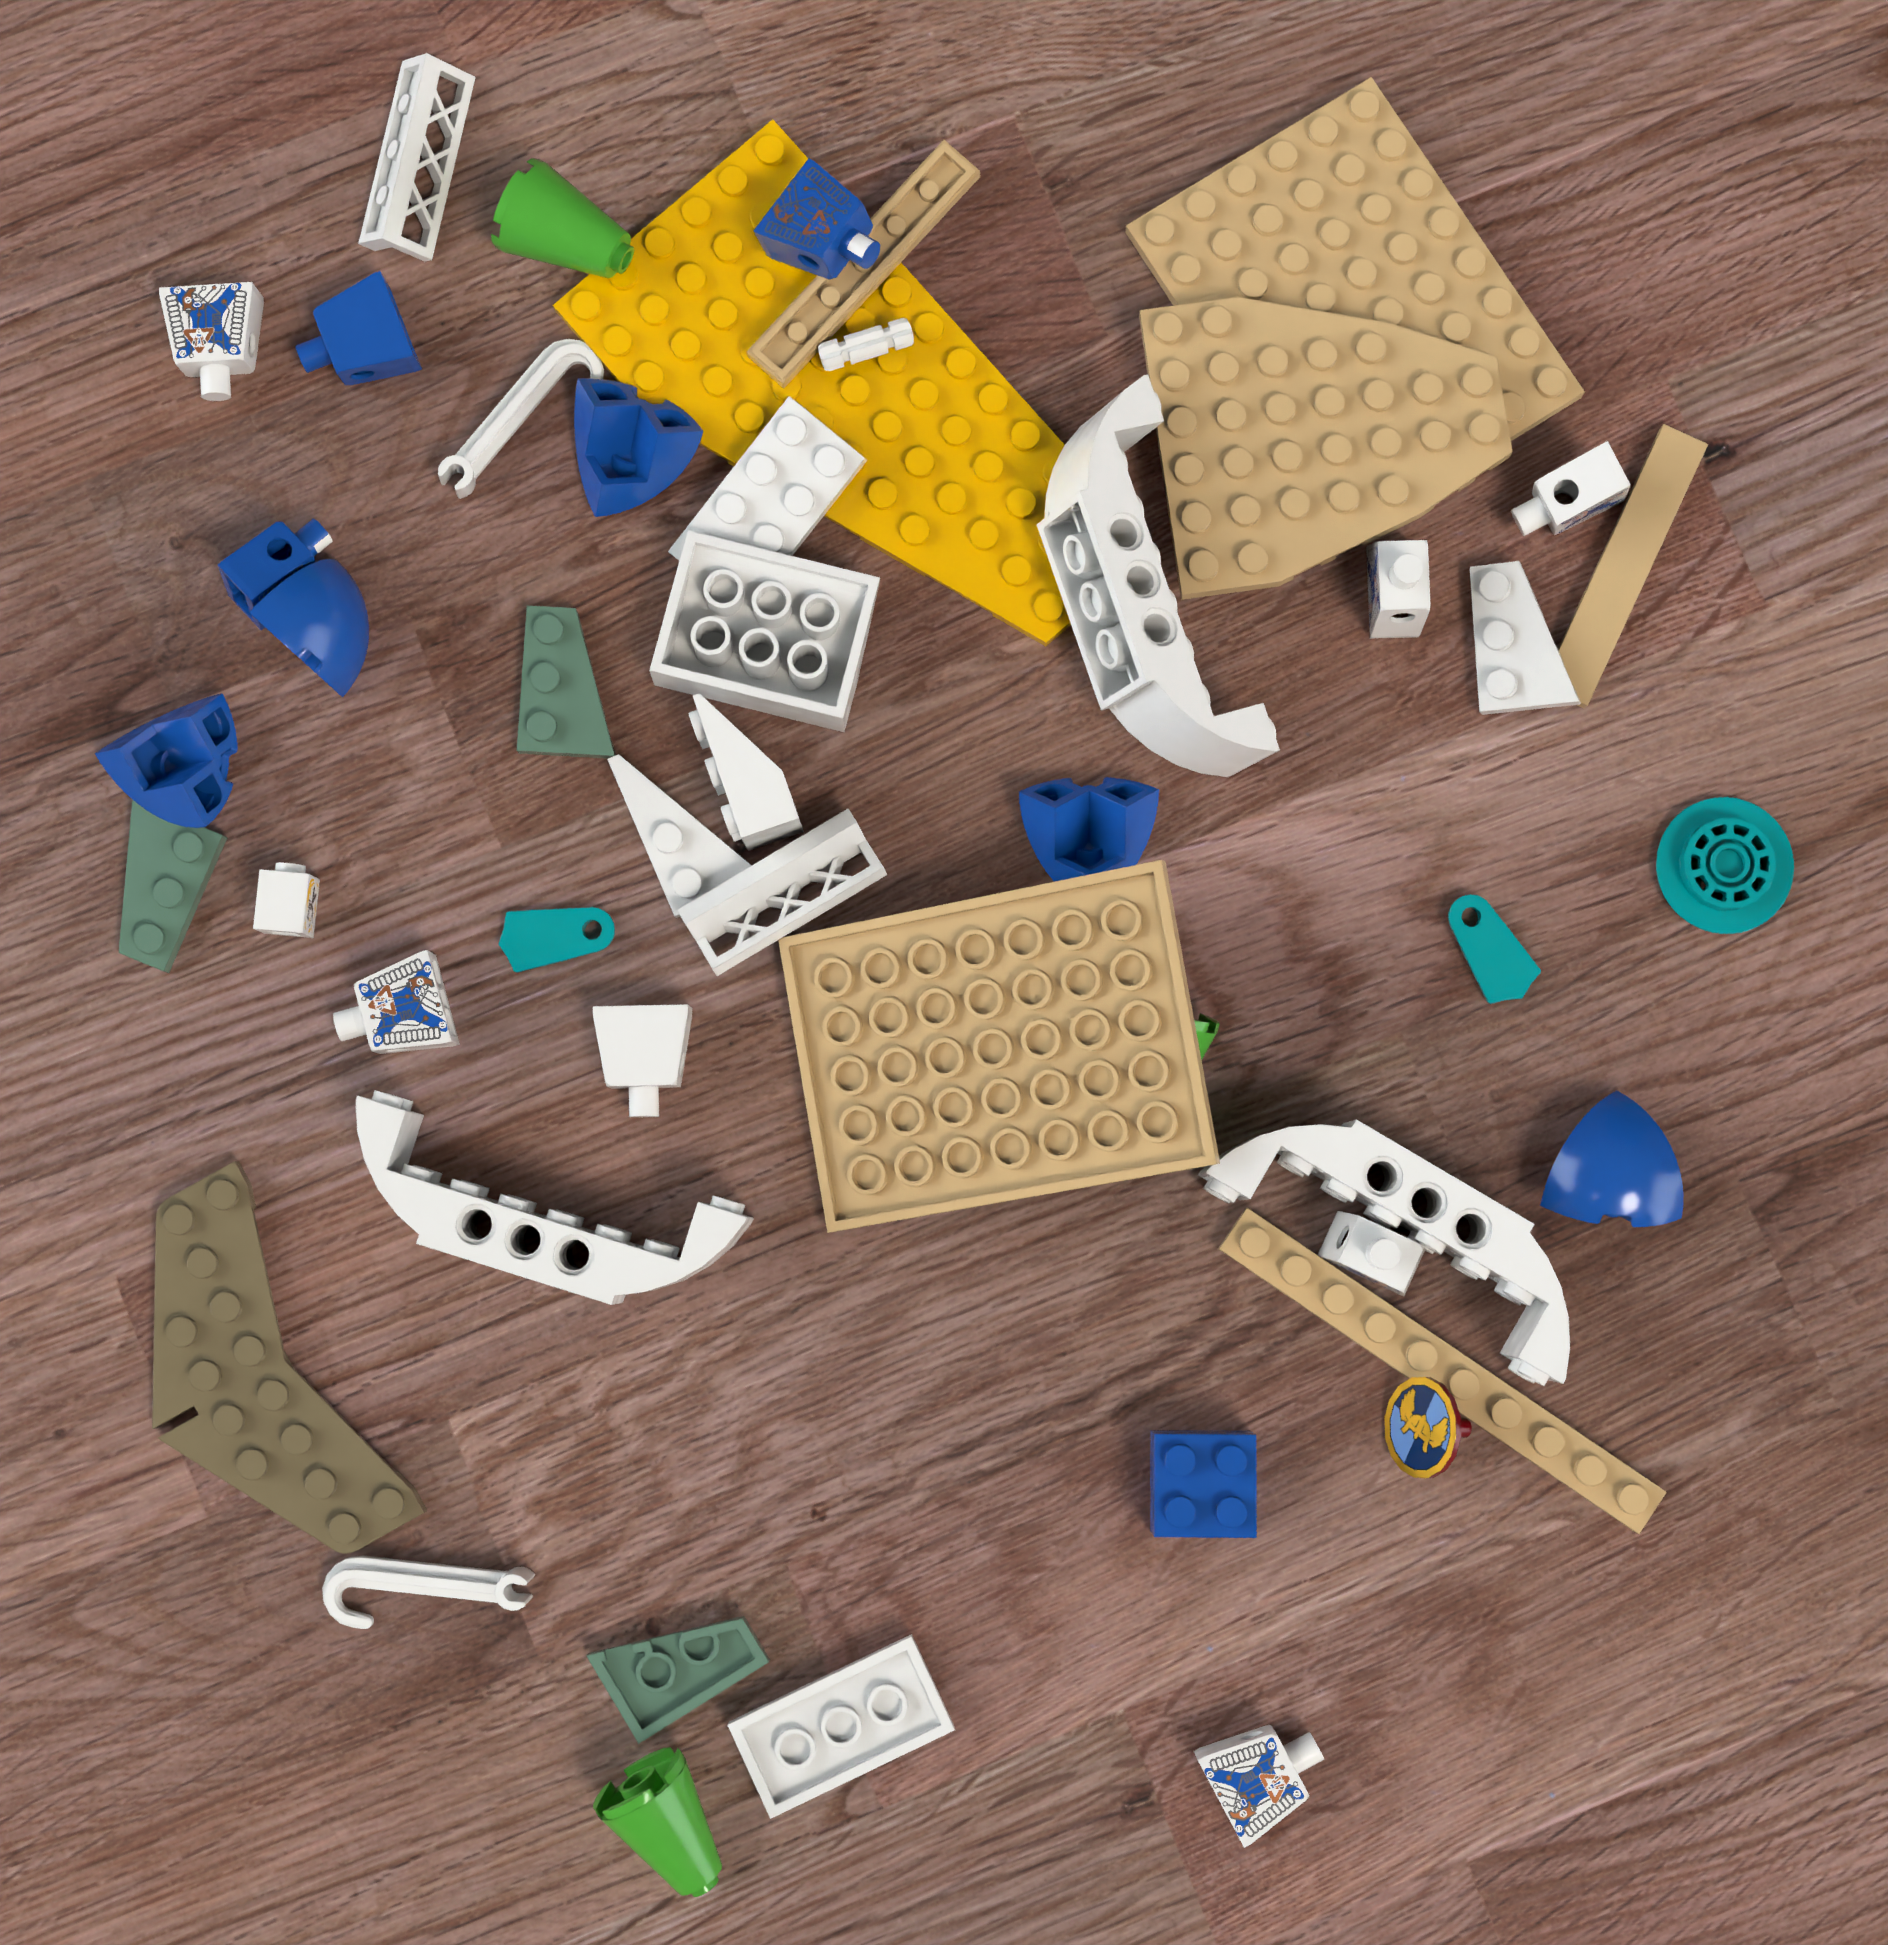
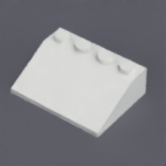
(765, 631)

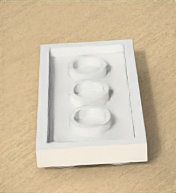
(779, 484)
(841, 1726)

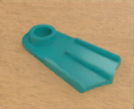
(552, 936)
(1492, 951)

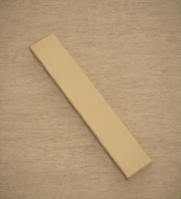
(899, 229)
(1628, 558)

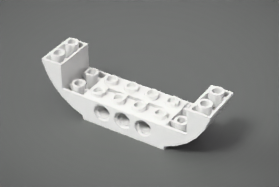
(1123, 604)
(449, 1216)
(1497, 1241)

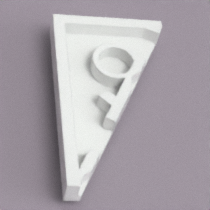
(681, 849)

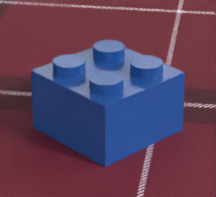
(1203, 1483)

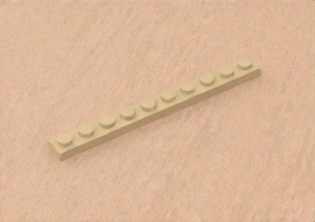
(1420, 1353)

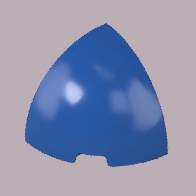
(628, 445)
(320, 620)
(177, 762)
(1088, 826)
(1616, 1167)

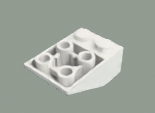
(756, 788)

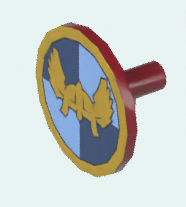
(1424, 1427)

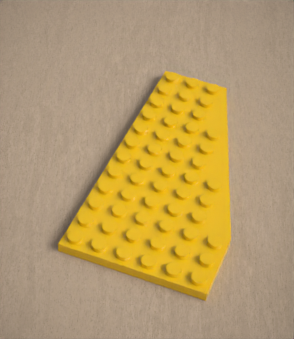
(946, 439)

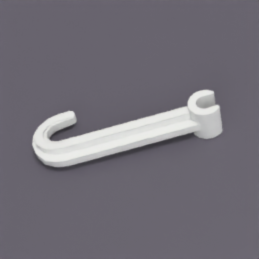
(515, 409)
(421, 1579)

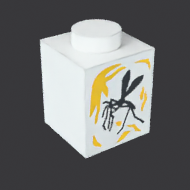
(286, 901)

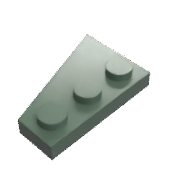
(558, 689)
(163, 885)
(676, 1672)

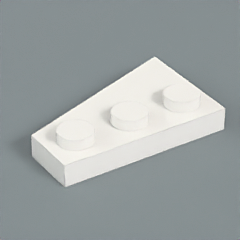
(1513, 645)

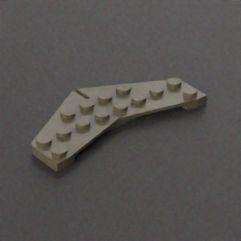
(226, 1358)

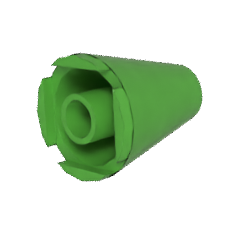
(558, 225)
(663, 1821)

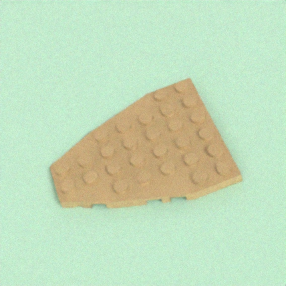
(1307, 434)

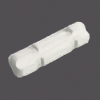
(866, 344)

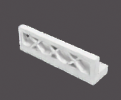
(401, 154)
(779, 877)

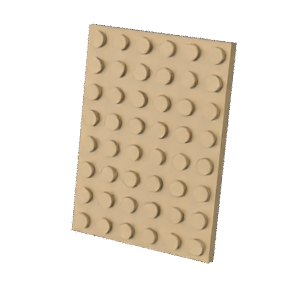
(1359, 227)
(998, 1048)

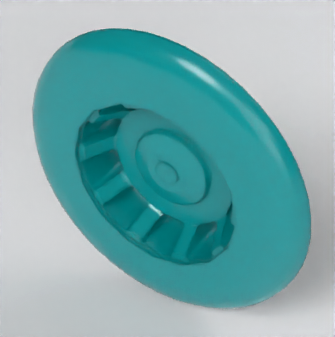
(1725, 865)

